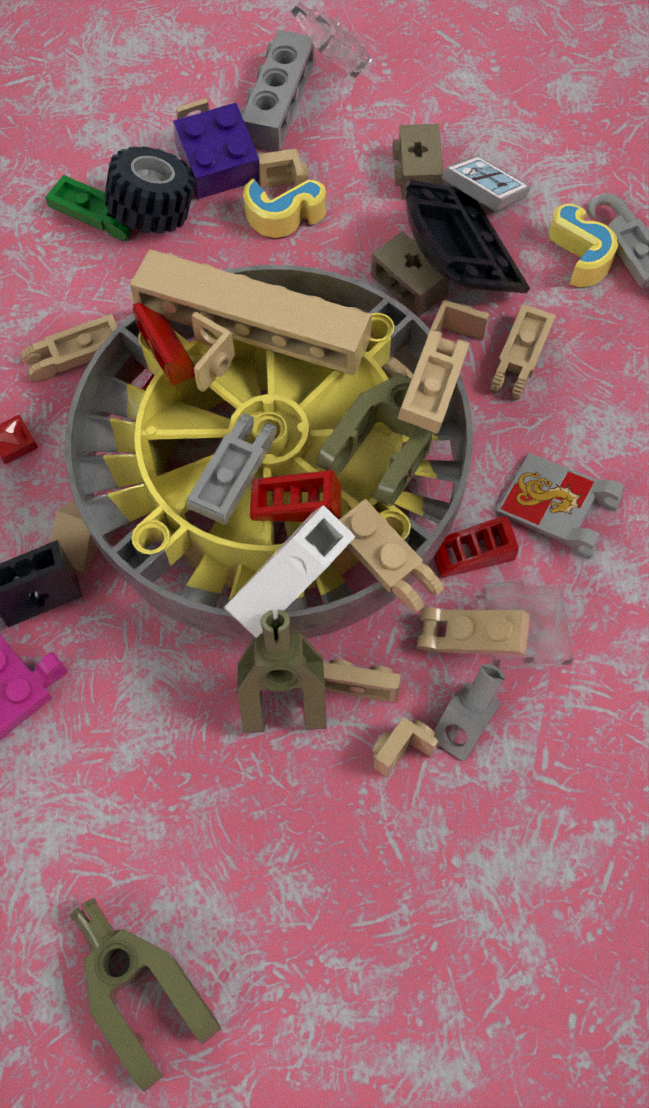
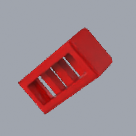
(296, 511)
(484, 531)

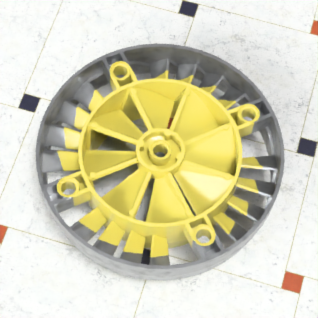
(304, 406)

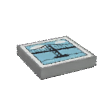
(485, 182)

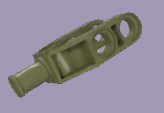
(370, 407)
(278, 664)
(104, 986)

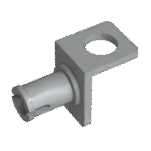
(471, 710)

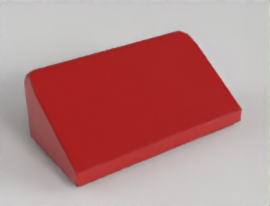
(164, 344)

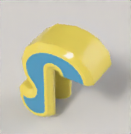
(284, 213)
(589, 240)

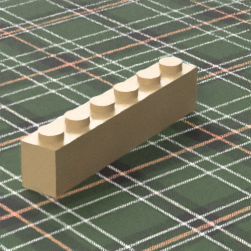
(254, 311)

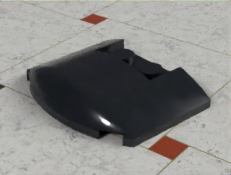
(460, 239)

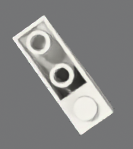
(290, 569)

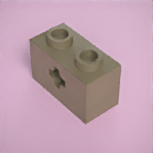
(418, 155)
(408, 274)

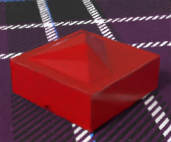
(15, 439)

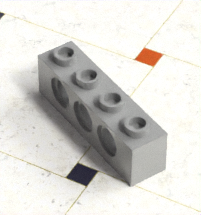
(278, 89)

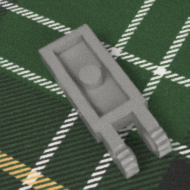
(230, 471)

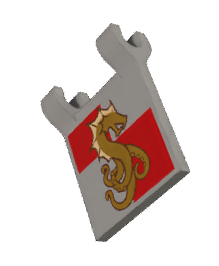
(557, 502)

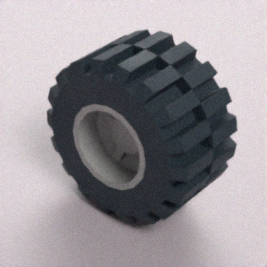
(148, 189)

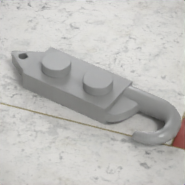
(631, 236)

